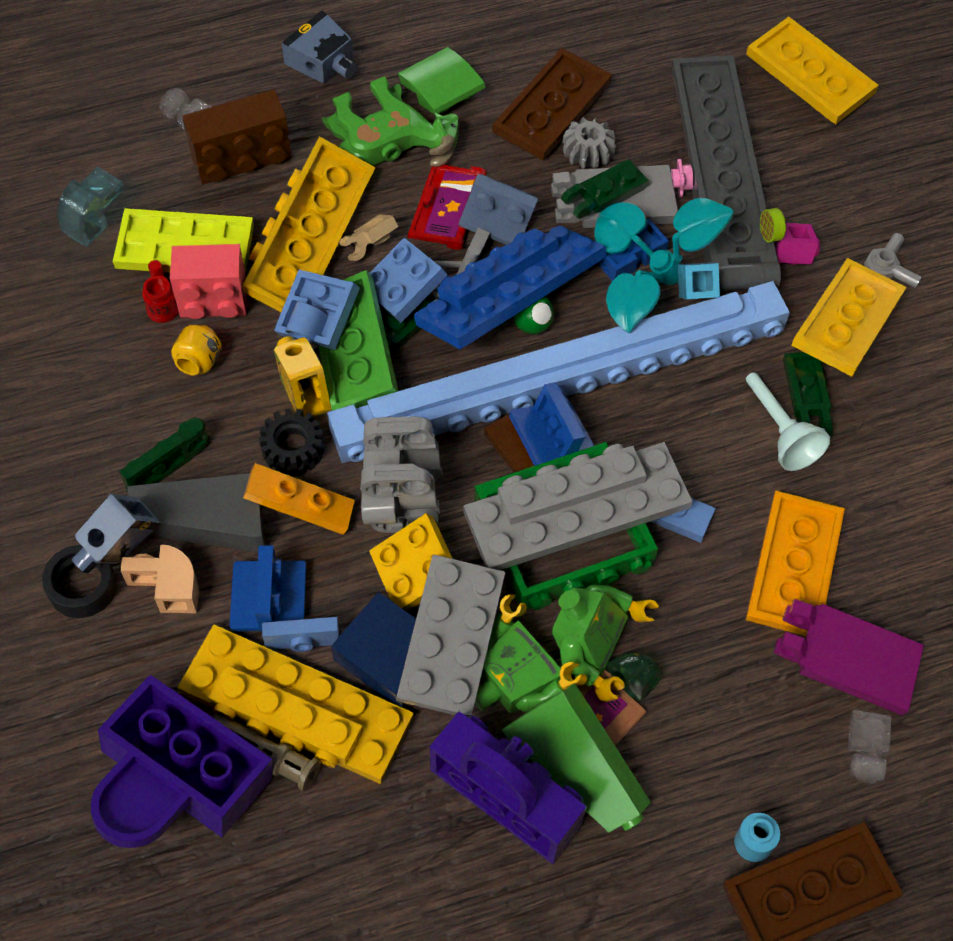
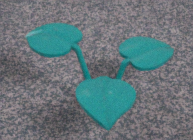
(635, 296)

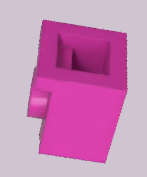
(797, 245)

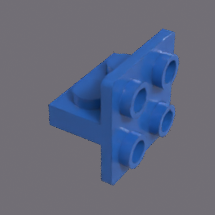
(550, 426)
(266, 591)

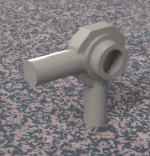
(887, 264)

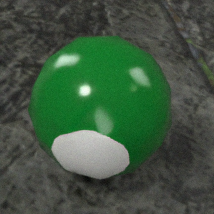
(535, 317)

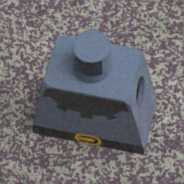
(320, 49)
(113, 531)

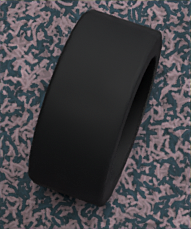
(80, 607)

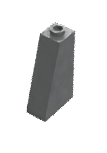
(205, 511)

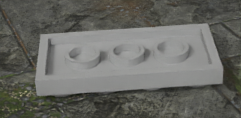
(450, 636)

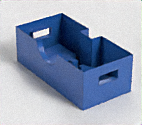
(628, 259)

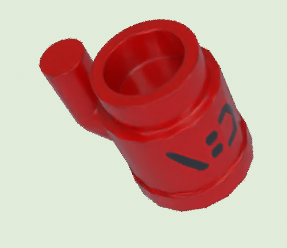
(159, 295)

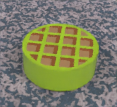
(772, 225)

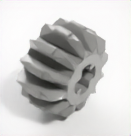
(589, 143)

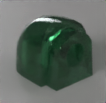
(637, 672)

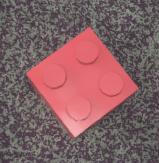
(208, 280)

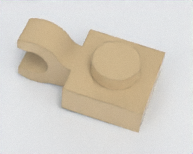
(374, 232)

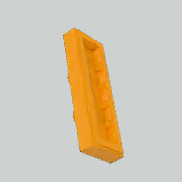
(299, 499)

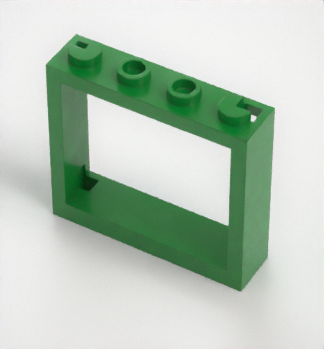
(599, 573)

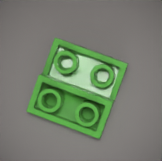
(441, 80)

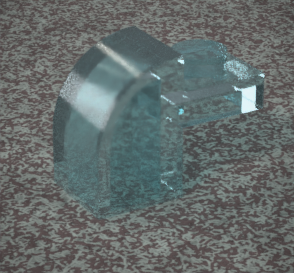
(83, 204)

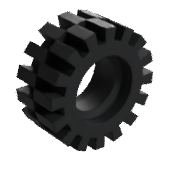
(287, 425)

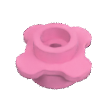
(682, 177)

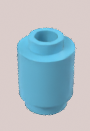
(752, 847)

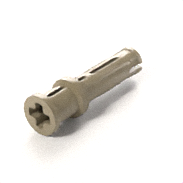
(282, 755)

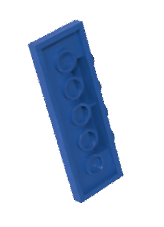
(506, 283)

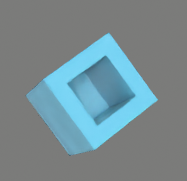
(698, 280)

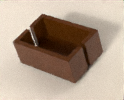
(237, 136)

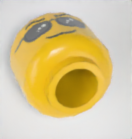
(196, 349)

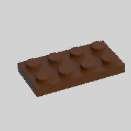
(551, 102)
(813, 888)

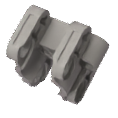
(396, 485)

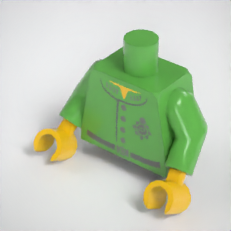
(590, 629)
(518, 667)

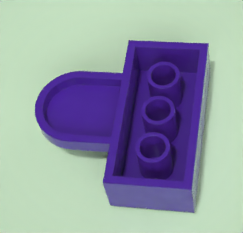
(171, 763)
(507, 786)

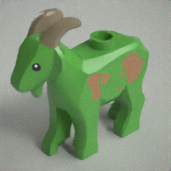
(391, 130)

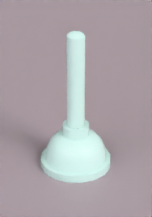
(799, 442)

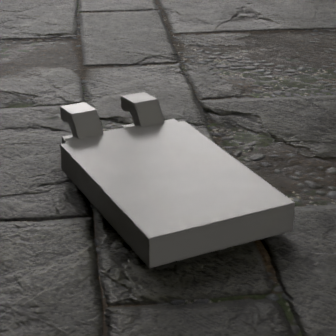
(655, 200)

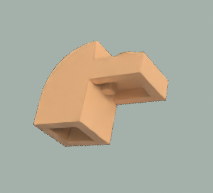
(171, 574)

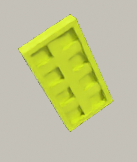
(152, 233)

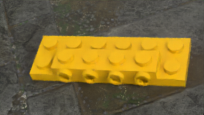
(308, 222)
(296, 704)

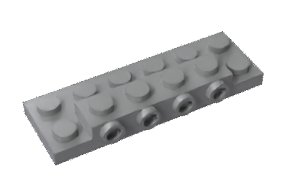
(576, 504)

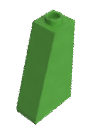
(583, 757)

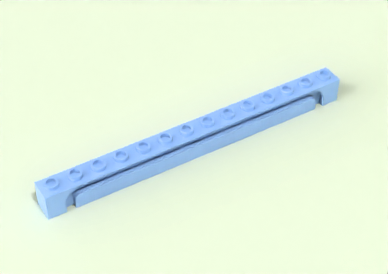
(574, 365)

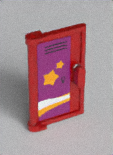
(447, 195)

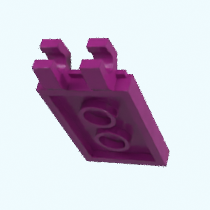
(852, 655)

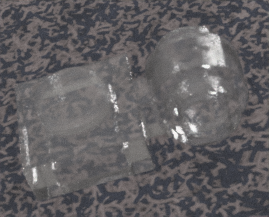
(175, 104)
(870, 736)

